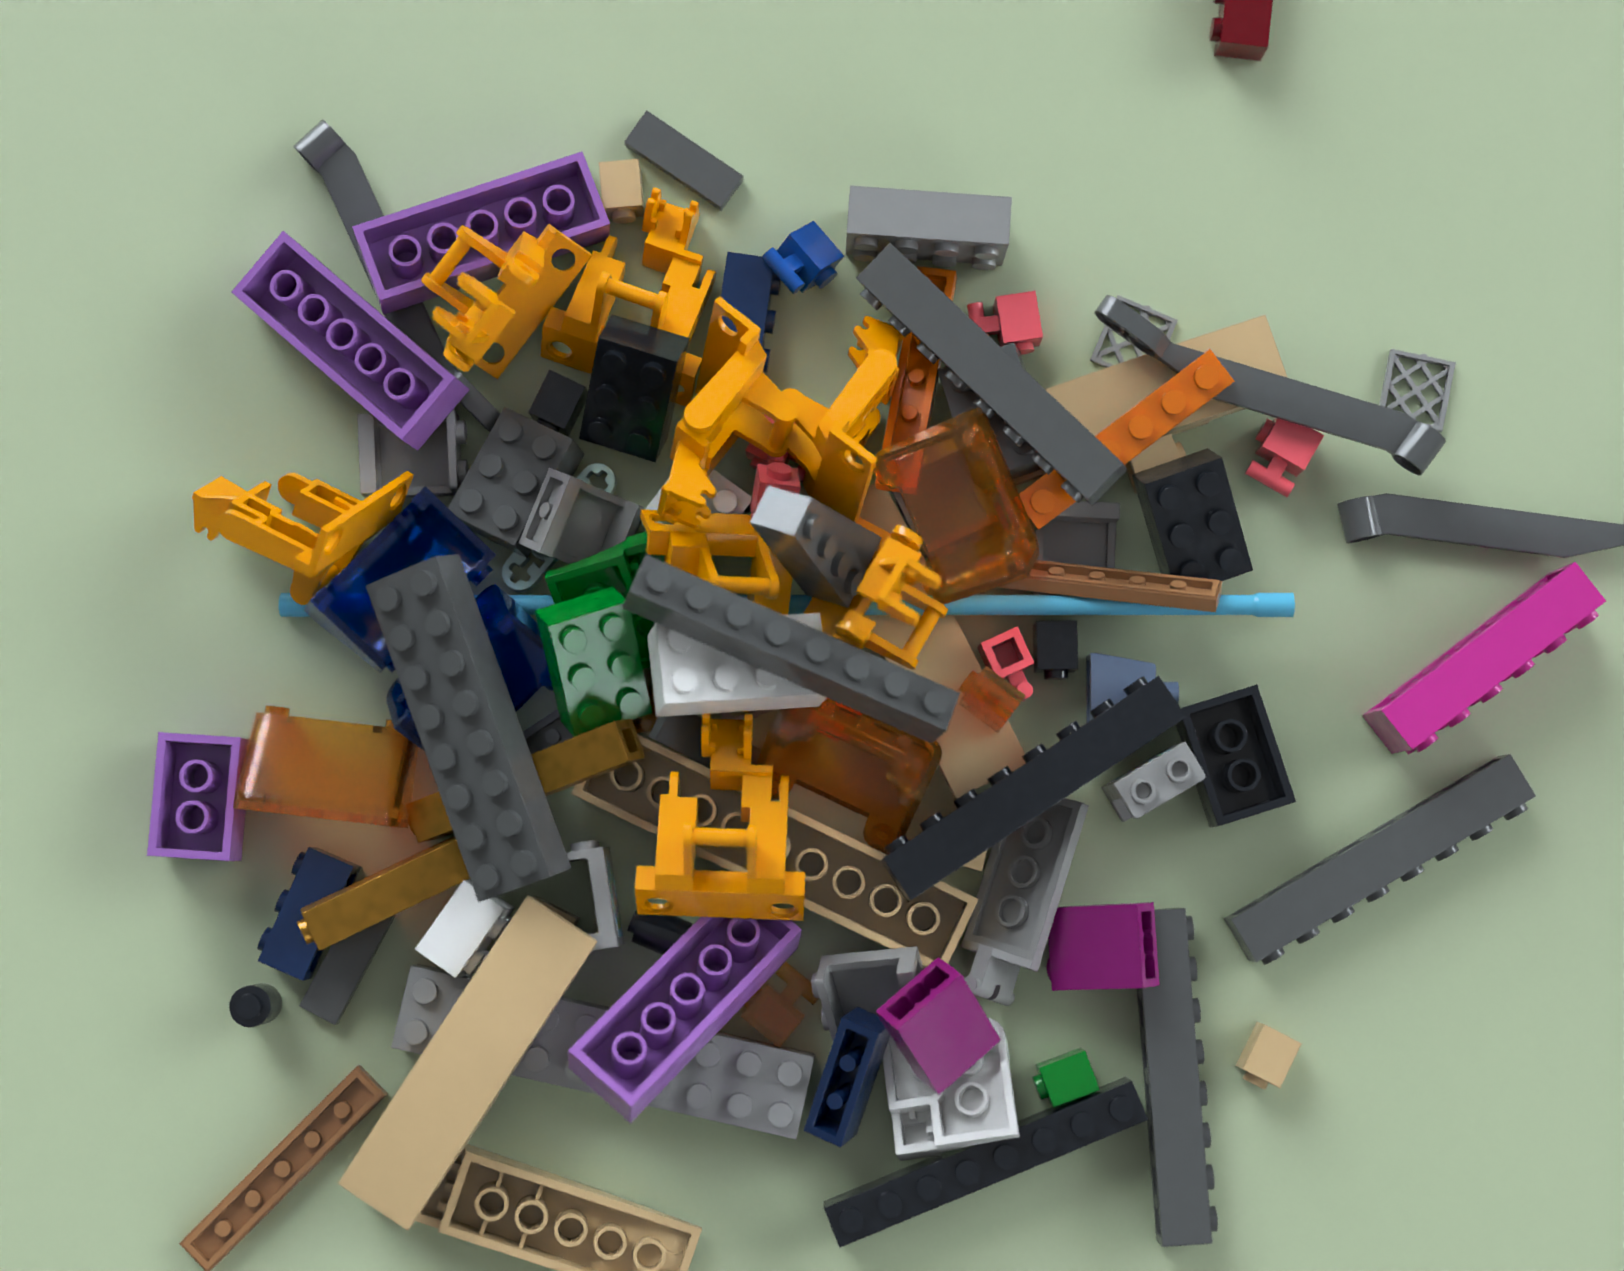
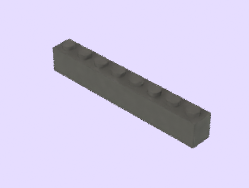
(991, 374)
(790, 650)
(1380, 858)
(1174, 1090)

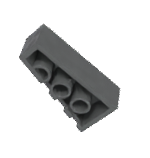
(815, 544)

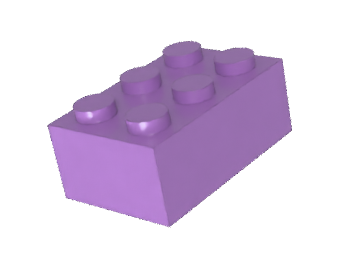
(196, 797)

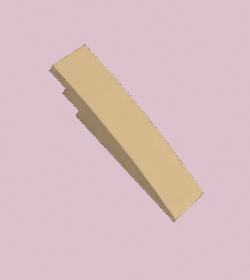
(1112, 391)
(968, 746)
(467, 1062)
(554, 1219)

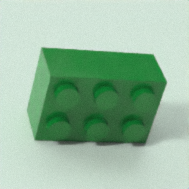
(593, 661)

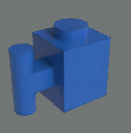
(805, 259)

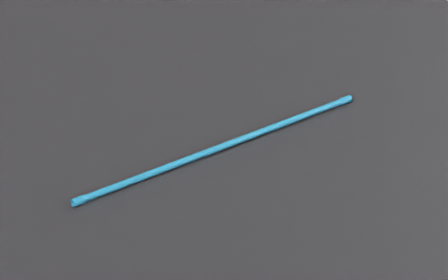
(1257, 605)

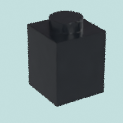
(558, 403)
(1055, 648)

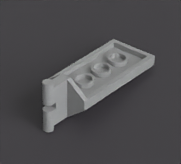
(1020, 899)

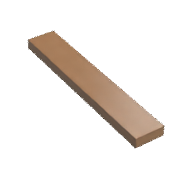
(1121, 585)
(283, 1168)

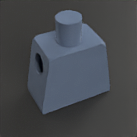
(1111, 674)

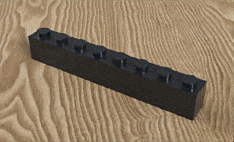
(1032, 788)
(972, 1168)

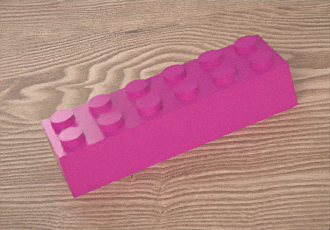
(1485, 658)

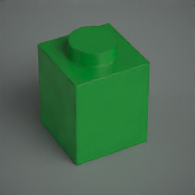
(1065, 1077)

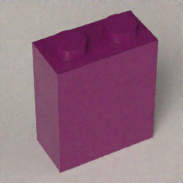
(1103, 947)
(938, 1025)

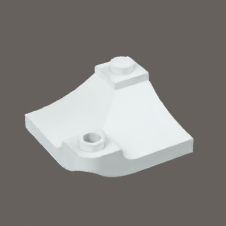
(966, 1114)

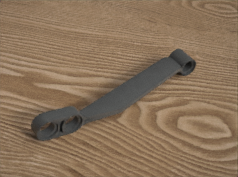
(357, 204)
(1407, 440)
(1475, 526)

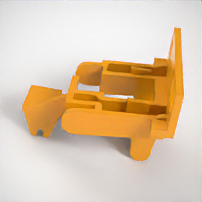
(674, 308)
(516, 309)
(728, 405)
(831, 438)
(721, 536)
(314, 557)
(887, 583)
(724, 892)

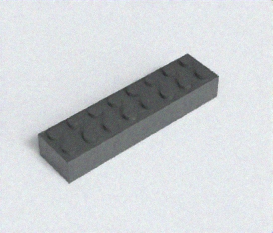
(468, 726)

